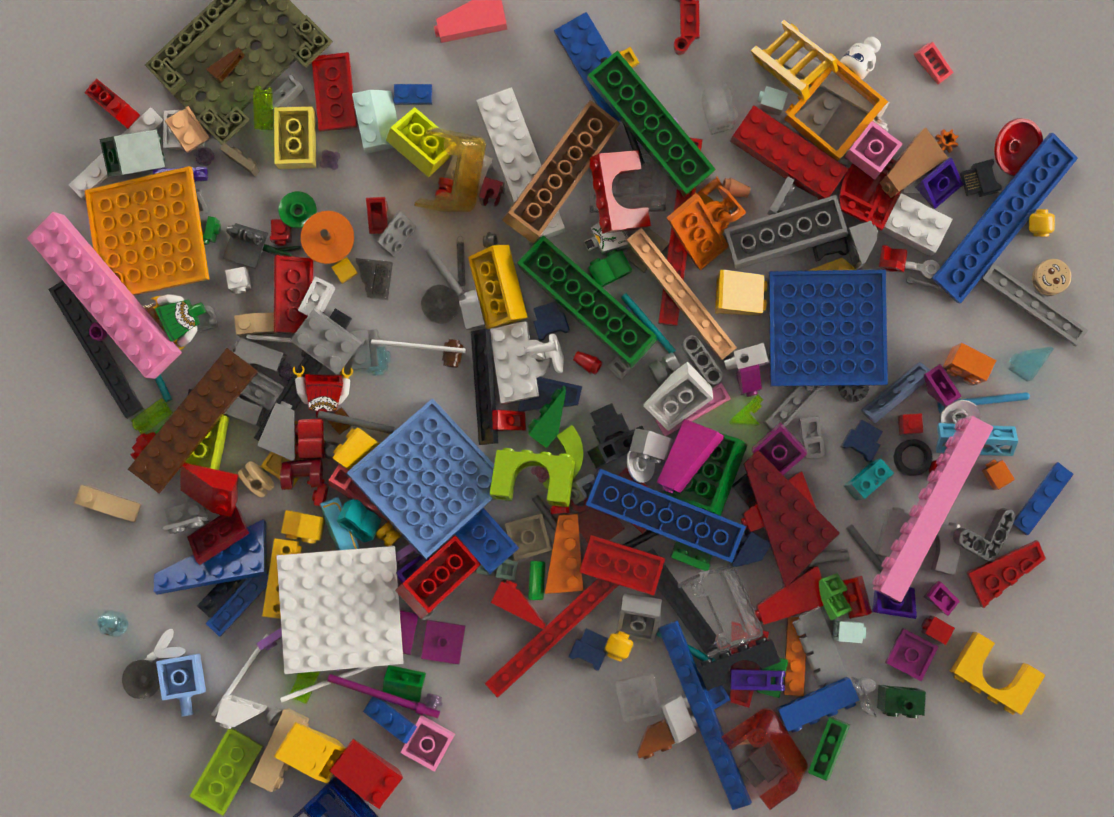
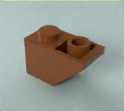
(655, 738)

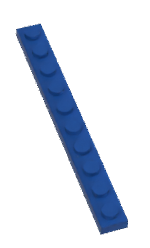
(705, 715)

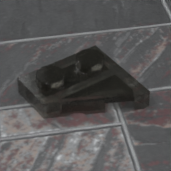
(376, 277)

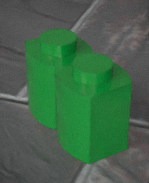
(610, 268)

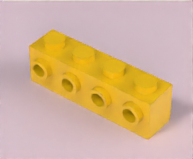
(272, 599)

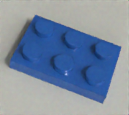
(486, 540)

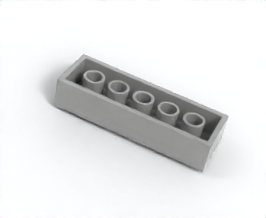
(786, 232)

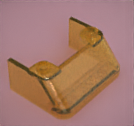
(467, 174)

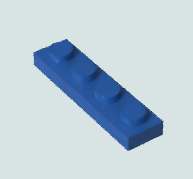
(1042, 498)
(237, 604)

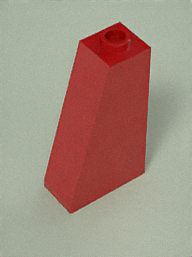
(752, 518)
(796, 598)

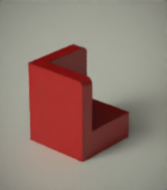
(892, 259)

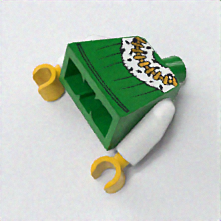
(178, 318)

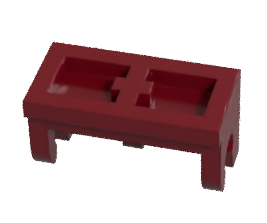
(491, 189)

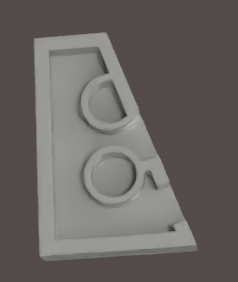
(817, 114)

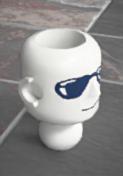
(861, 57)

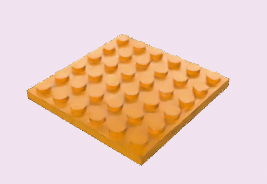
(149, 230)

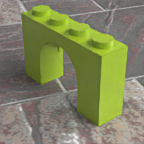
(510, 463)

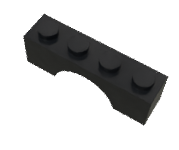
(715, 671)

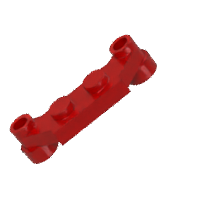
(688, 25)

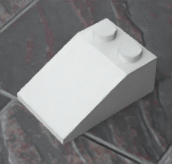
(679, 396)

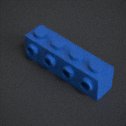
(818, 704)

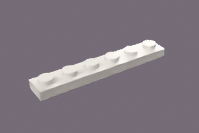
(96, 171)

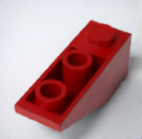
(112, 103)

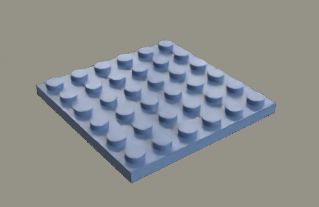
(426, 478)

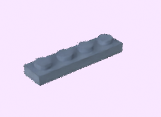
(896, 393)

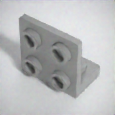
(790, 197)
(185, 515)

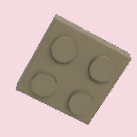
(529, 536)

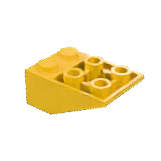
(355, 448)
(310, 752)

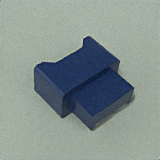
(549, 320)
(863, 440)
(590, 648)

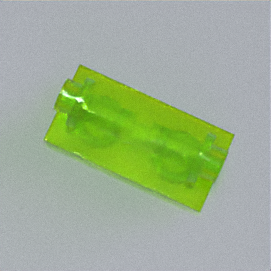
(151, 416)

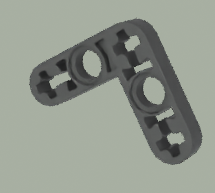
(985, 543)

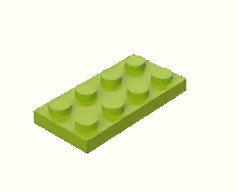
(226, 771)

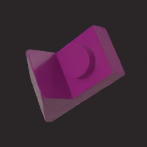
(942, 598)

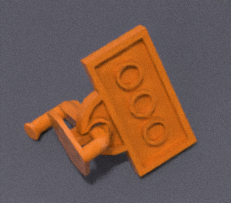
(702, 222)

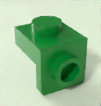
(212, 229)

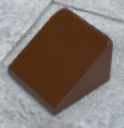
(340, 427)

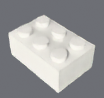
(917, 225)

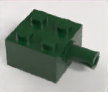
(901, 700)

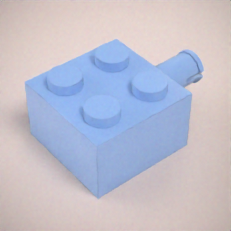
(181, 679)

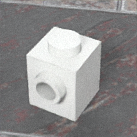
(238, 280)

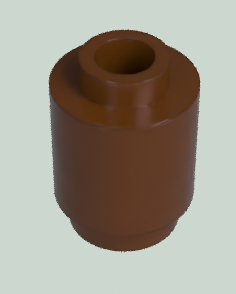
(452, 359)

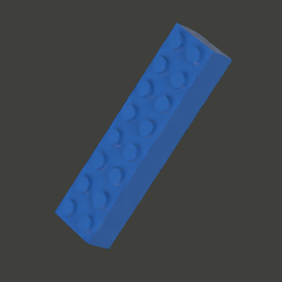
(665, 515)

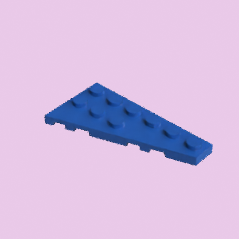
(238, 561)

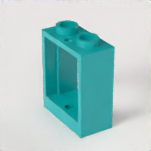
(864, 482)

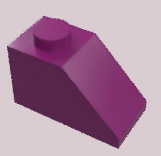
(749, 380)

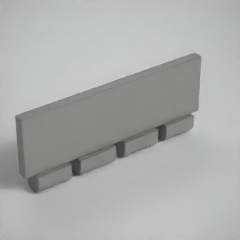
(820, 642)

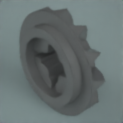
(858, 394)

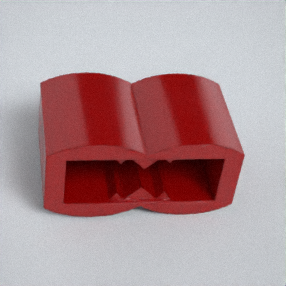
(310, 439)

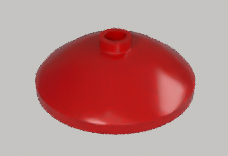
(1016, 144)

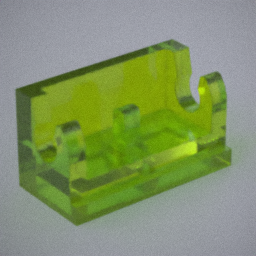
(263, 108)

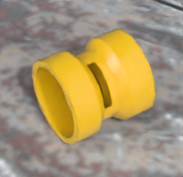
(388, 534)

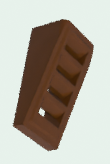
(225, 65)

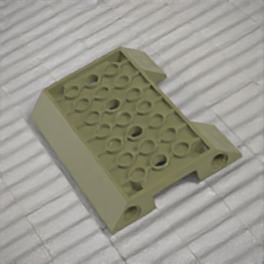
(219, 31)

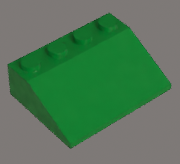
(715, 478)

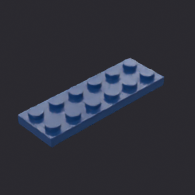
(585, 49)

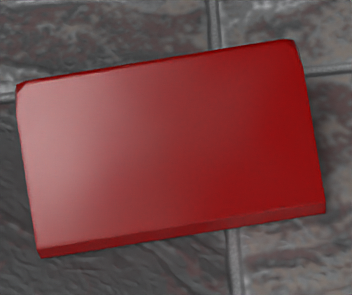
(857, 597)

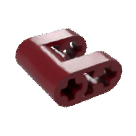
(301, 468)

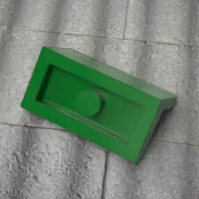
(404, 683)

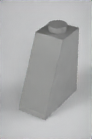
(280, 431)

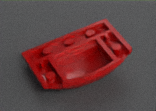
(865, 197)

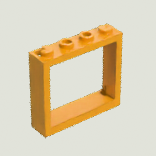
(858, 85)

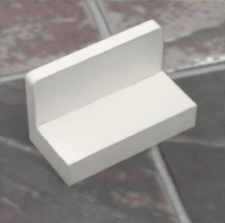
(317, 296)

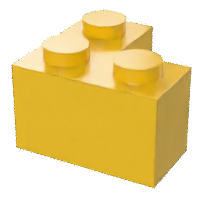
(303, 525)

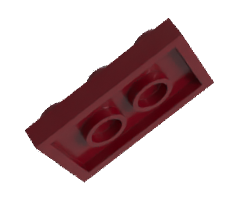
(217, 536)

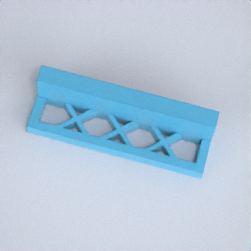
(998, 437)

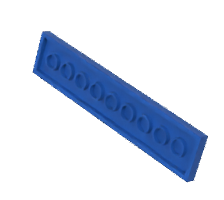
(1005, 218)

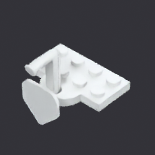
(518, 361)

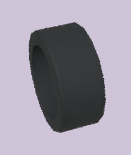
(898, 457)

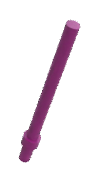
(419, 708)

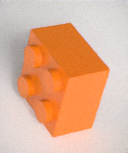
(969, 364)

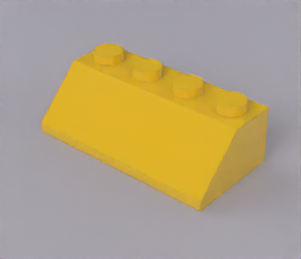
(497, 286)

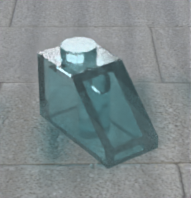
(1029, 362)

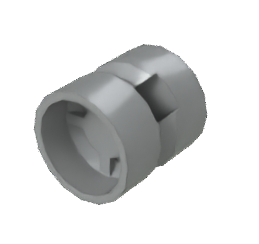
(663, 369)

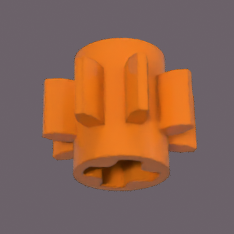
(951, 140)

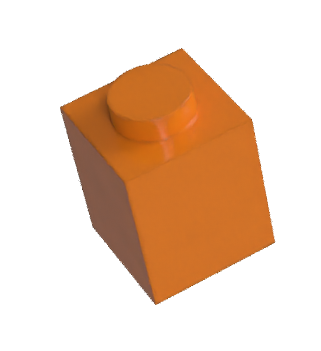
(997, 474)

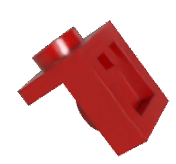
(280, 233)
(320, 494)

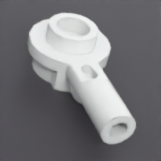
(927, 269)

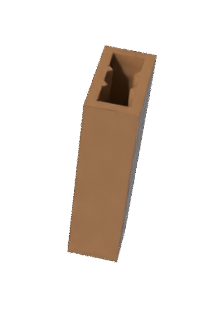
(917, 160)

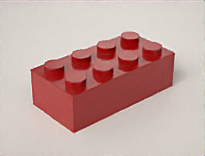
(438, 577)

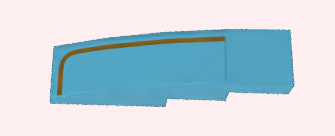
(342, 538)

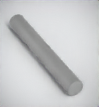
(444, 271)

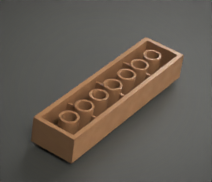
(560, 172)

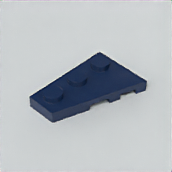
(546, 388)

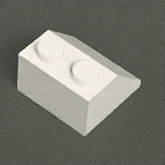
(237, 710)

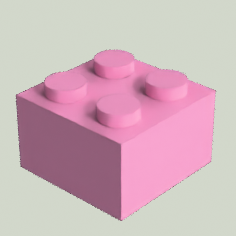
(873, 150)
(428, 743)

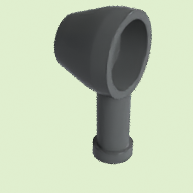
(329, 448)

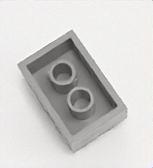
(326, 341)

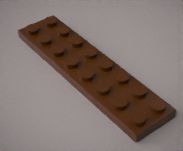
(192, 420)

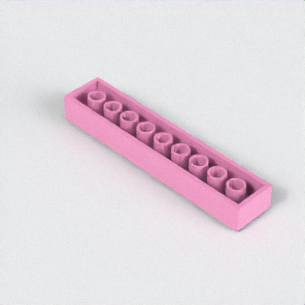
(104, 295)
(932, 508)

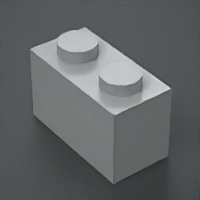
(651, 445)

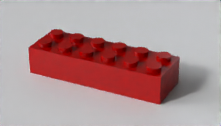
(788, 154)

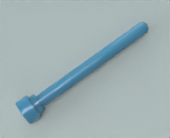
(992, 399)

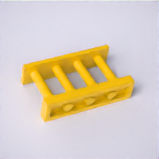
(788, 77)

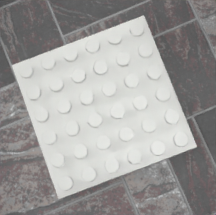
(339, 609)

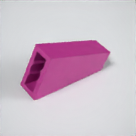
(687, 455)

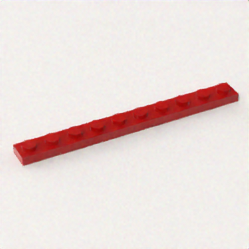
(677, 258)
(549, 636)

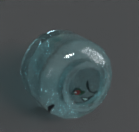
(112, 623)

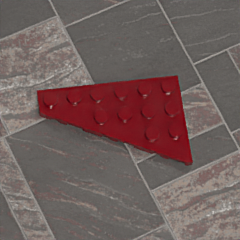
(791, 522)

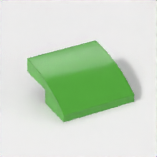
(832, 597)

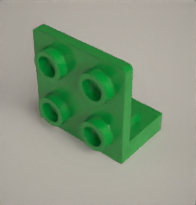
(691, 556)

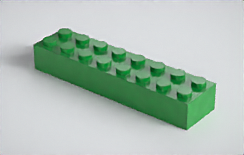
(650, 123)
(587, 301)

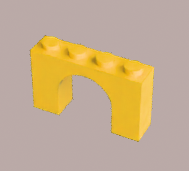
(1013, 696)

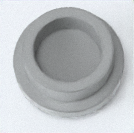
(274, 716)

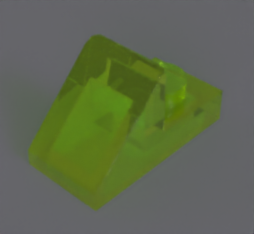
(744, 417)

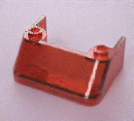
(766, 728)

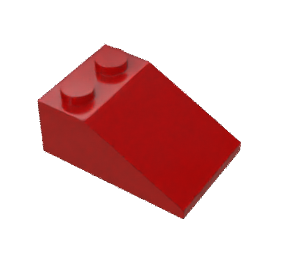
(210, 488)
(514, 601)
(366, 773)

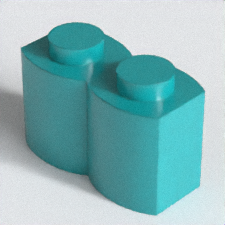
(359, 520)

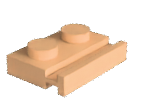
(187, 129)

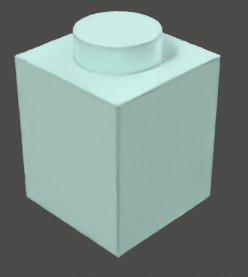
(772, 100)

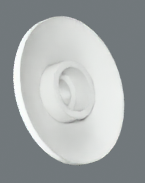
(964, 407)
(640, 469)

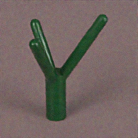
(276, 251)

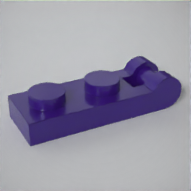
(756, 679)

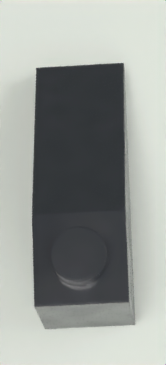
(612, 449)

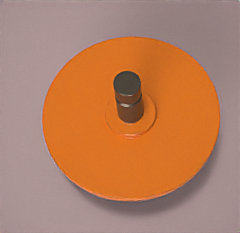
(327, 237)

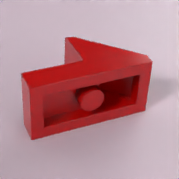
(377, 214)
(509, 420)

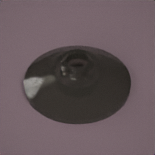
(132, 679)

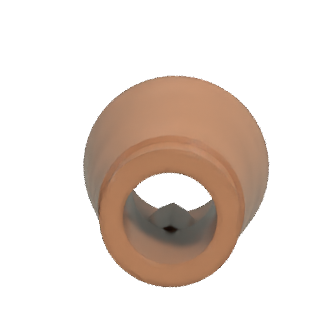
(736, 188)

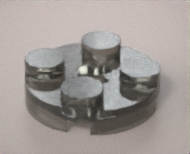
(431, 298)

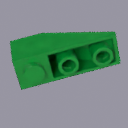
(548, 423)

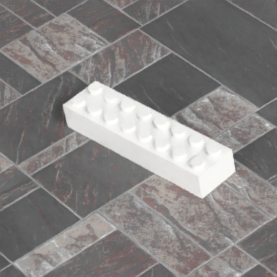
(513, 147)

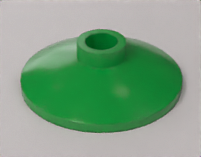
(292, 202)

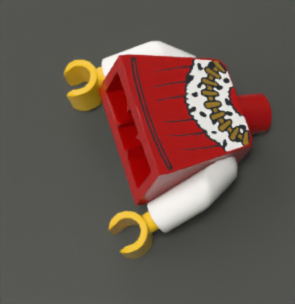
(322, 391)

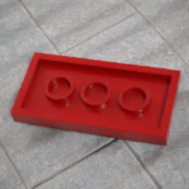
(334, 92)
(291, 284)
(622, 565)

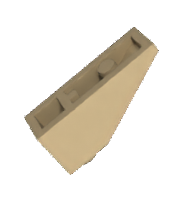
(254, 324)
(107, 503)

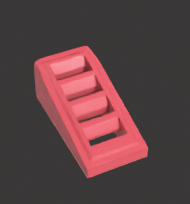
(924, 61)

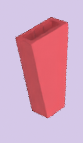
(471, 20)

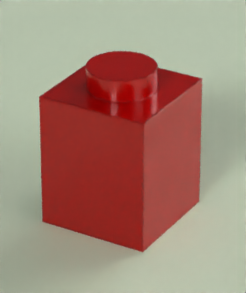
(910, 424)
(937, 629)

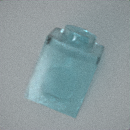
(383, 359)

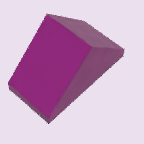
(941, 386)

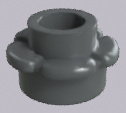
(489, 240)

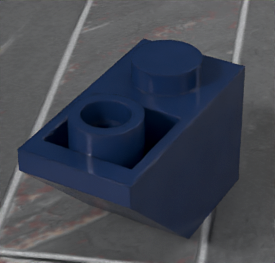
(752, 550)

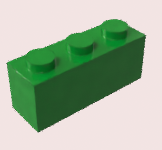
(829, 748)

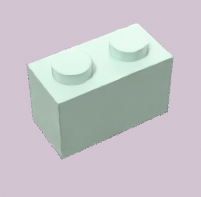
(848, 631)

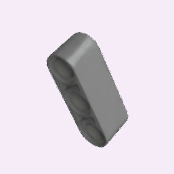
(700, 350)

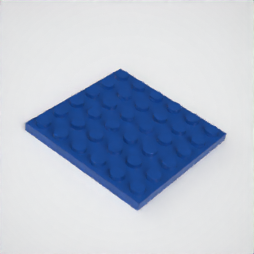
(828, 328)

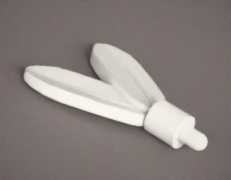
(161, 649)

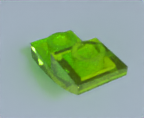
(303, 681)

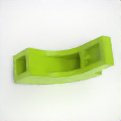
(573, 446)

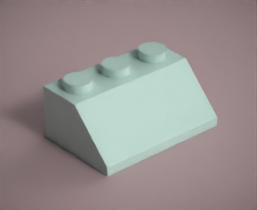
(375, 117)

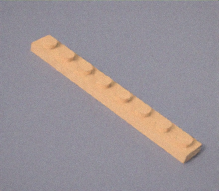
(681, 294)

